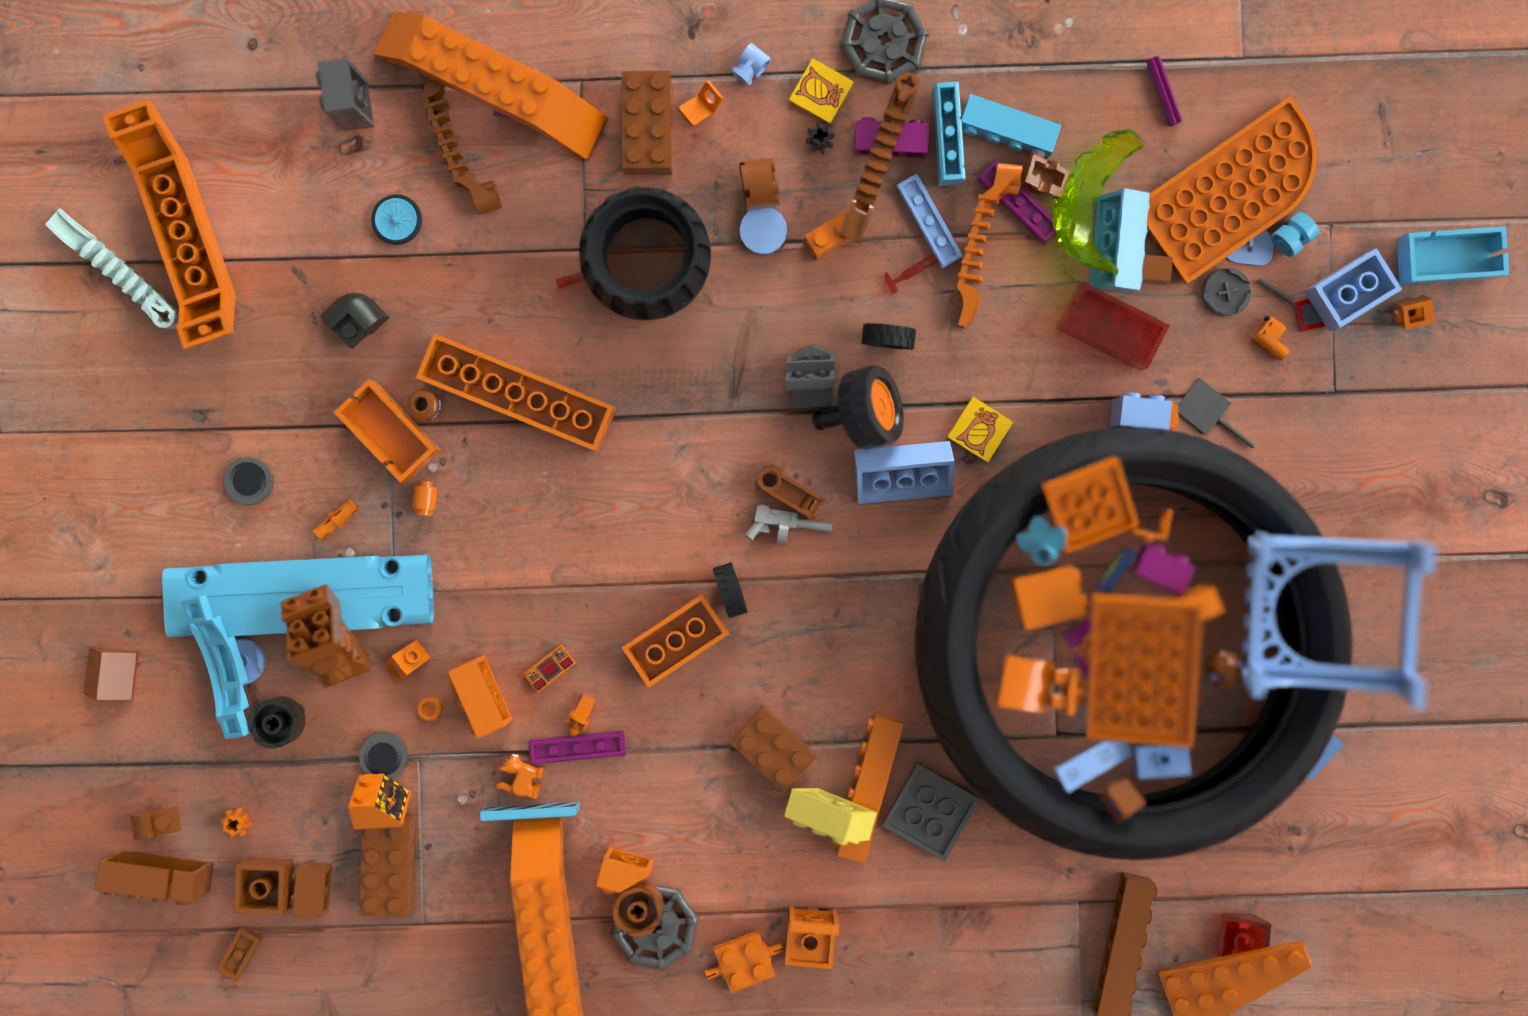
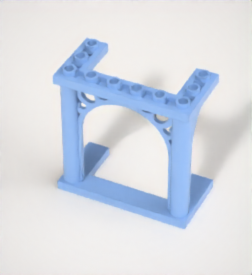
(1265, 673)

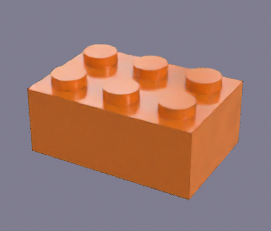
(479, 696)

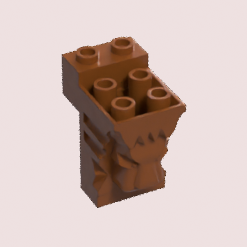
(320, 637)

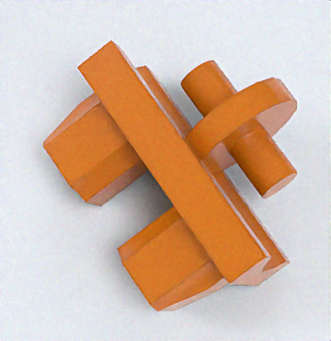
(1072, 689)

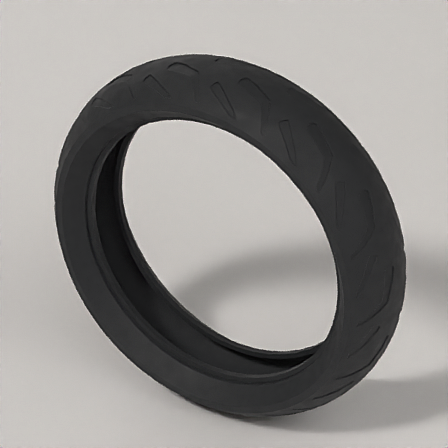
(1237, 790)

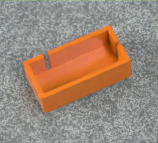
(387, 431)

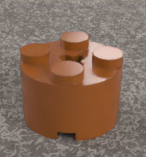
(759, 184)
(629, 918)

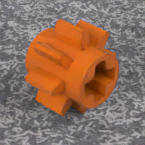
(229, 825)

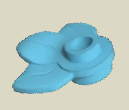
(1042, 537)

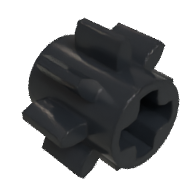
(823, 131)

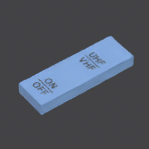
(1091, 763)

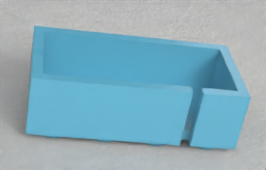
(1452, 256)

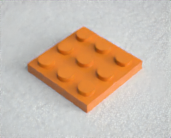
(1091, 504)

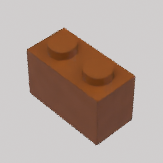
(311, 889)

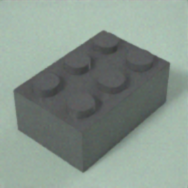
(345, 94)

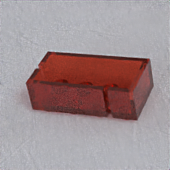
(1112, 326)

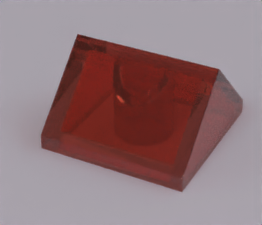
(1243, 933)

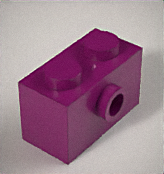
(1162, 568)

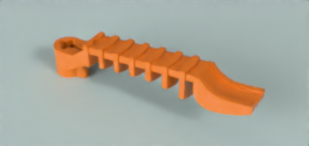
(1008, 181)

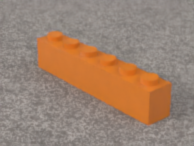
(872, 776)

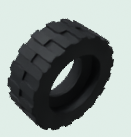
(888, 336)
(730, 590)

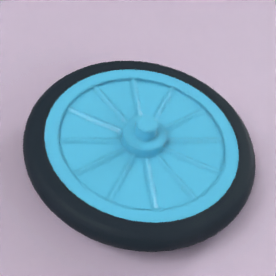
(396, 219)

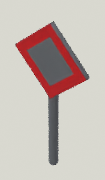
(1305, 312)

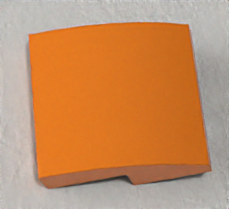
(1025, 684)

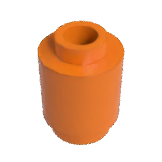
(424, 498)

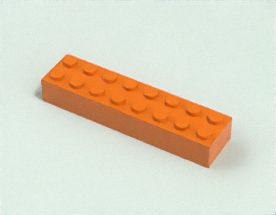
(516, 392)

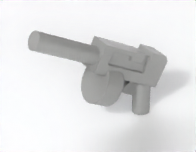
(783, 521)

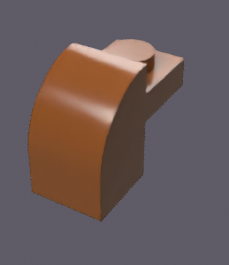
(154, 822)

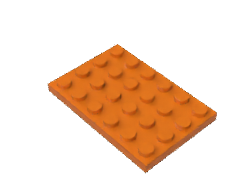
(1144, 670)

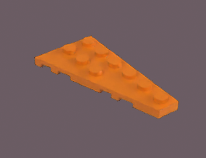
(1231, 981)

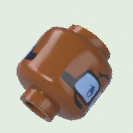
(424, 405)
(1223, 668)

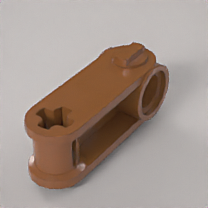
(789, 492)

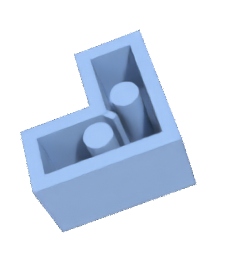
(1133, 411)

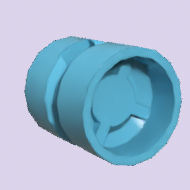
(1291, 237)

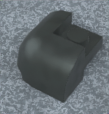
(354, 317)

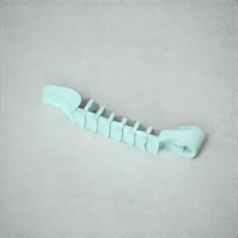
(115, 268)

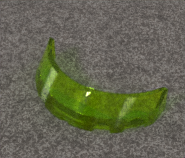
(1075, 210)

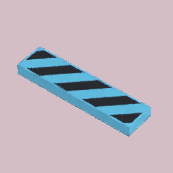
(529, 811)

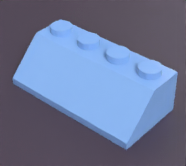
(904, 472)

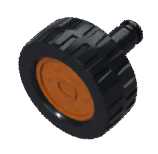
(866, 408)

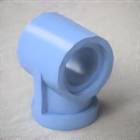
(751, 64)

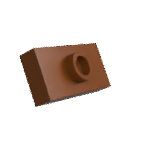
(239, 953)

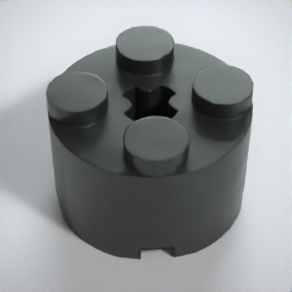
(266, 730)

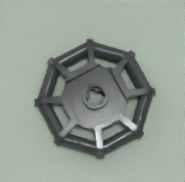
(877, 27)
(663, 937)

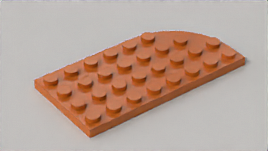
(1234, 191)

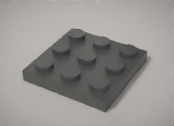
(930, 811)

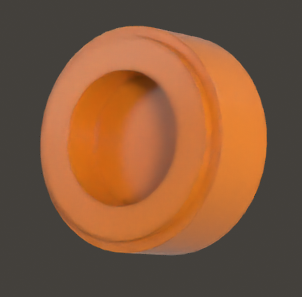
(429, 708)

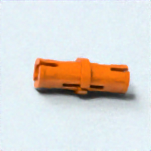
(336, 519)

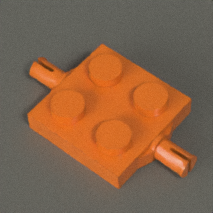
(744, 961)

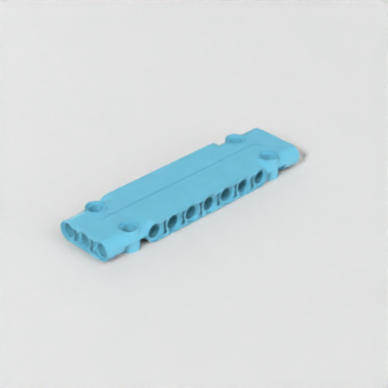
(252, 592)

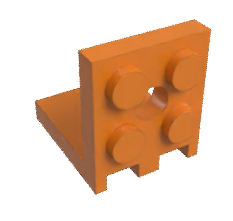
(814, 923)

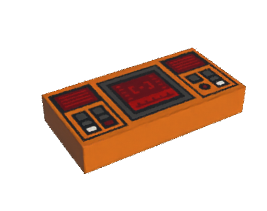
(549, 668)

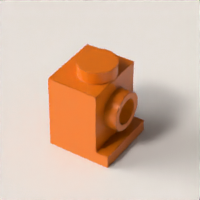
(1422, 312)

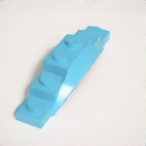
(223, 665)

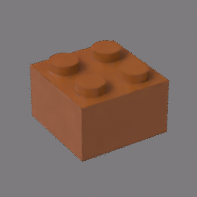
(263, 886)

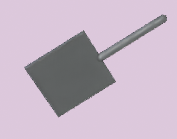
(1204, 407)

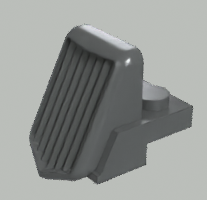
(811, 377)

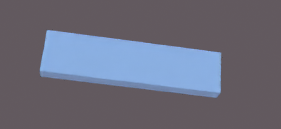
(929, 221)

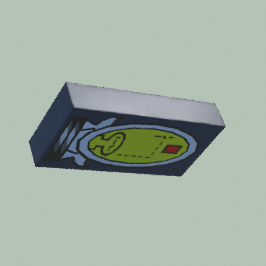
(1116, 570)

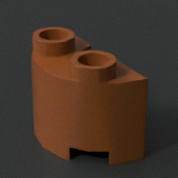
(1044, 176)

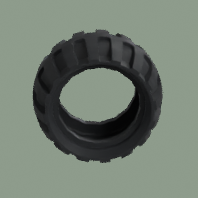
(610, 218)

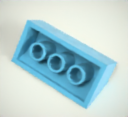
(1120, 238)

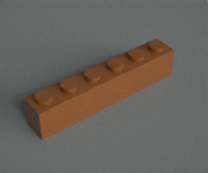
(1124, 946)

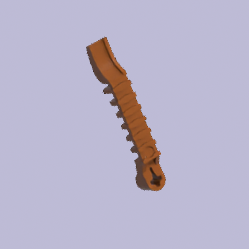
(879, 158)
(484, 195)

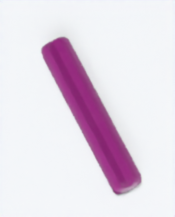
(1164, 91)

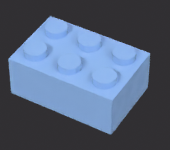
(1353, 290)

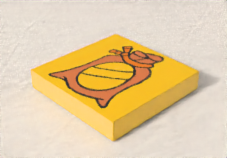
(821, 91)
(980, 429)

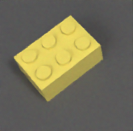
(830, 815)

